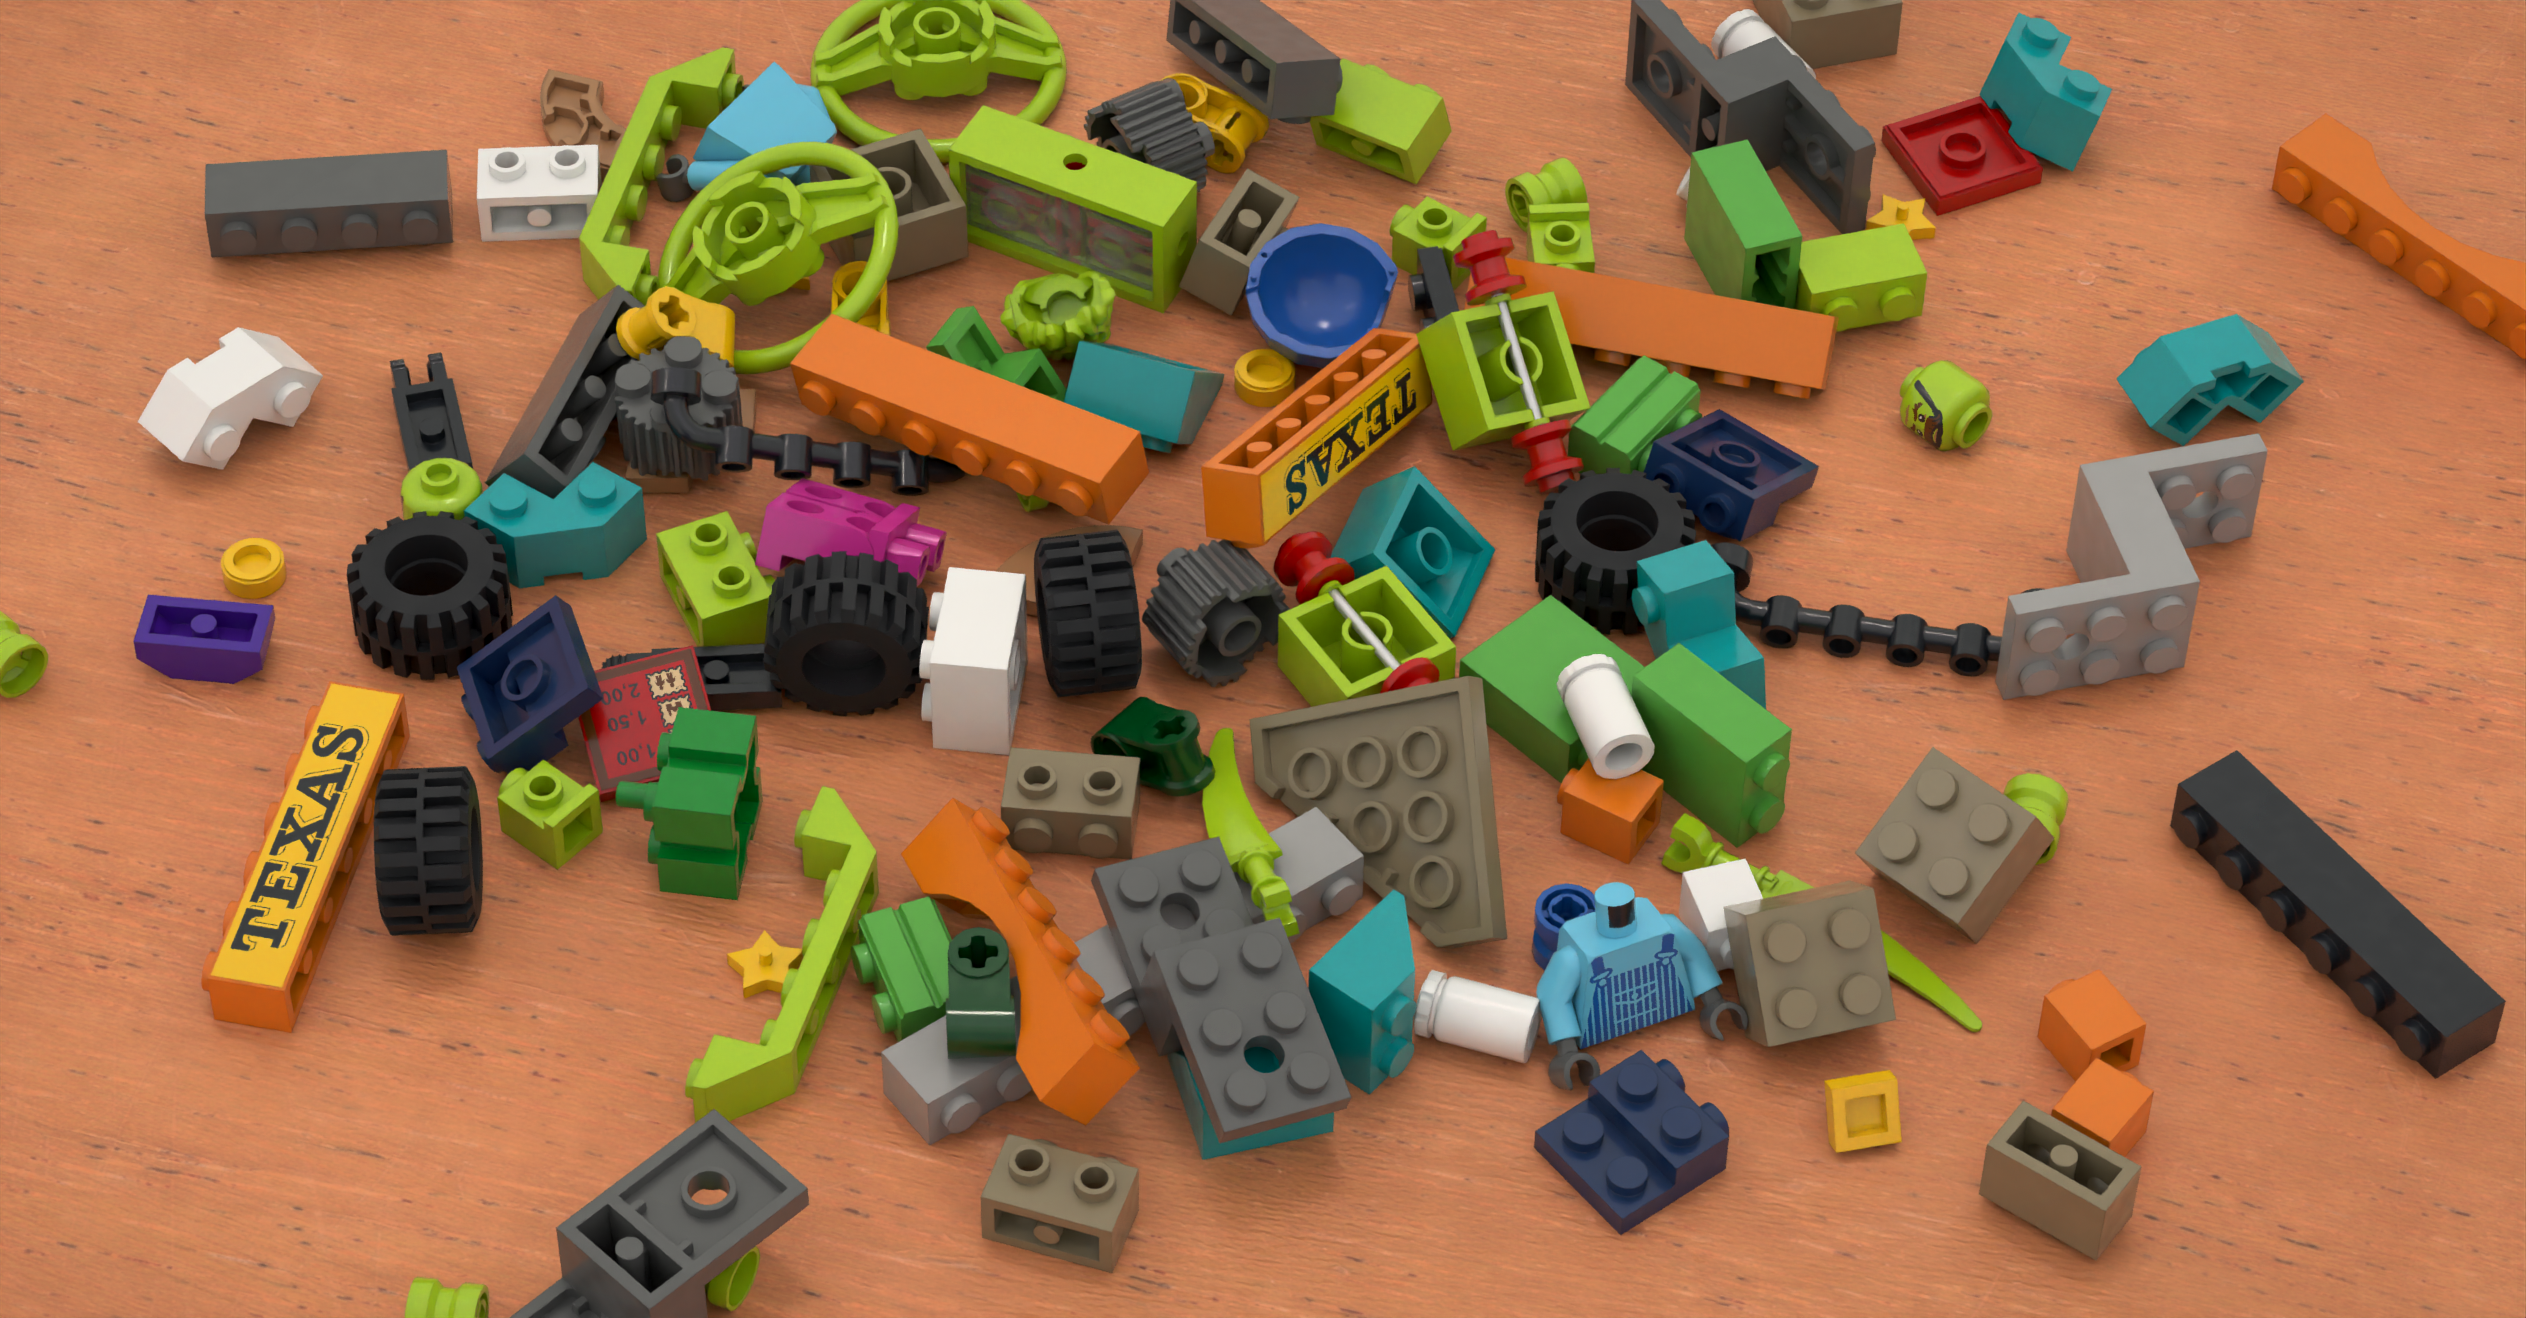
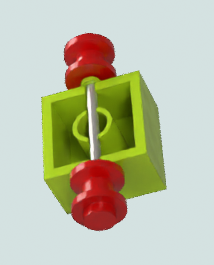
(1506, 366)
(1353, 633)

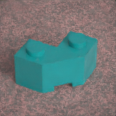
(2046, 102)
(2201, 370)
(583, 529)
(1691, 601)

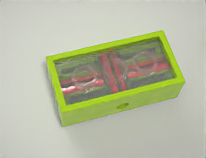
(1074, 206)

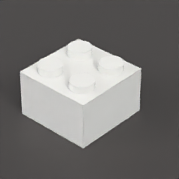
(975, 660)

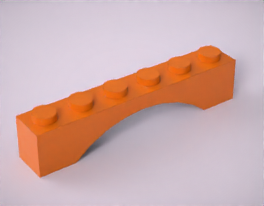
(2339, 183)
(1066, 1036)

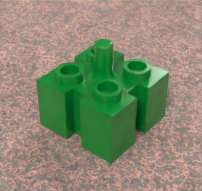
(702, 803)

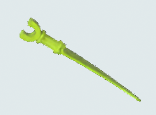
(1243, 836)
(1901, 964)

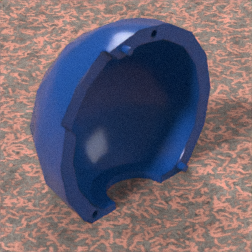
(1318, 291)

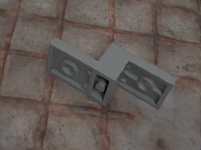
(1755, 97)
(1220, 989)
(651, 1246)

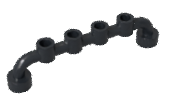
(791, 453)
(1847, 627)

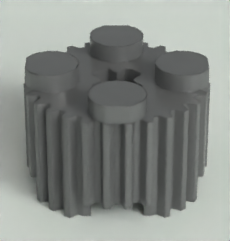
(1154, 129)
(642, 423)
(1214, 609)

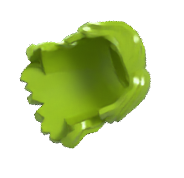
(1059, 312)

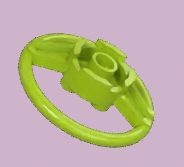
(935, 52)
(766, 234)

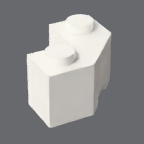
(209, 404)

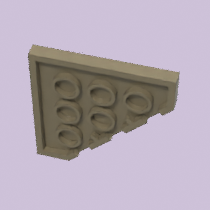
(1408, 789)

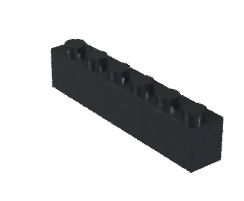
(2337, 914)

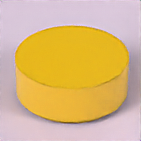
(1264, 378)
(253, 568)

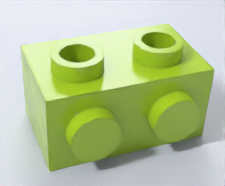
(1384, 122)
(1862, 277)
(715, 581)

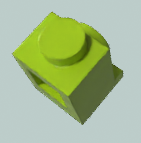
(1432, 226)
(1560, 236)
(549, 812)

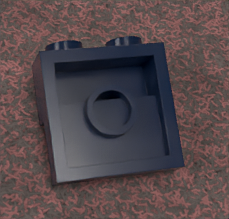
(1729, 473)
(529, 688)
(1636, 1141)

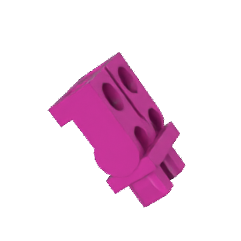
(827, 519)

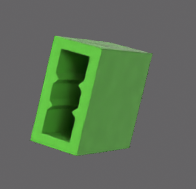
(1741, 227)
(1522, 676)
(1713, 745)

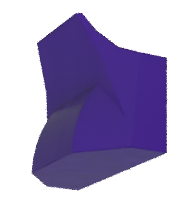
(204, 638)

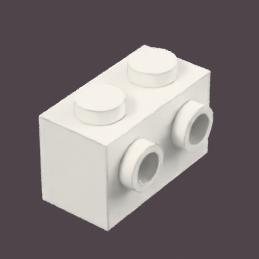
(536, 191)

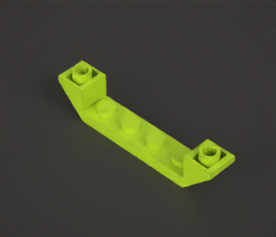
(678, 96)
(746, 1075)

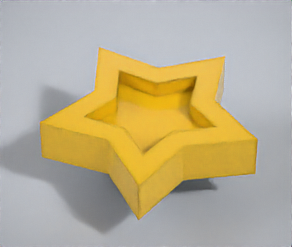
(1900, 212)
(764, 965)

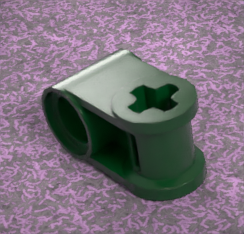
(1164, 743)
(980, 998)

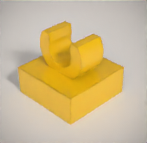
(1863, 1111)

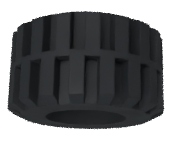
(1597, 534)
(433, 557)
(1087, 613)
(845, 633)
(428, 850)

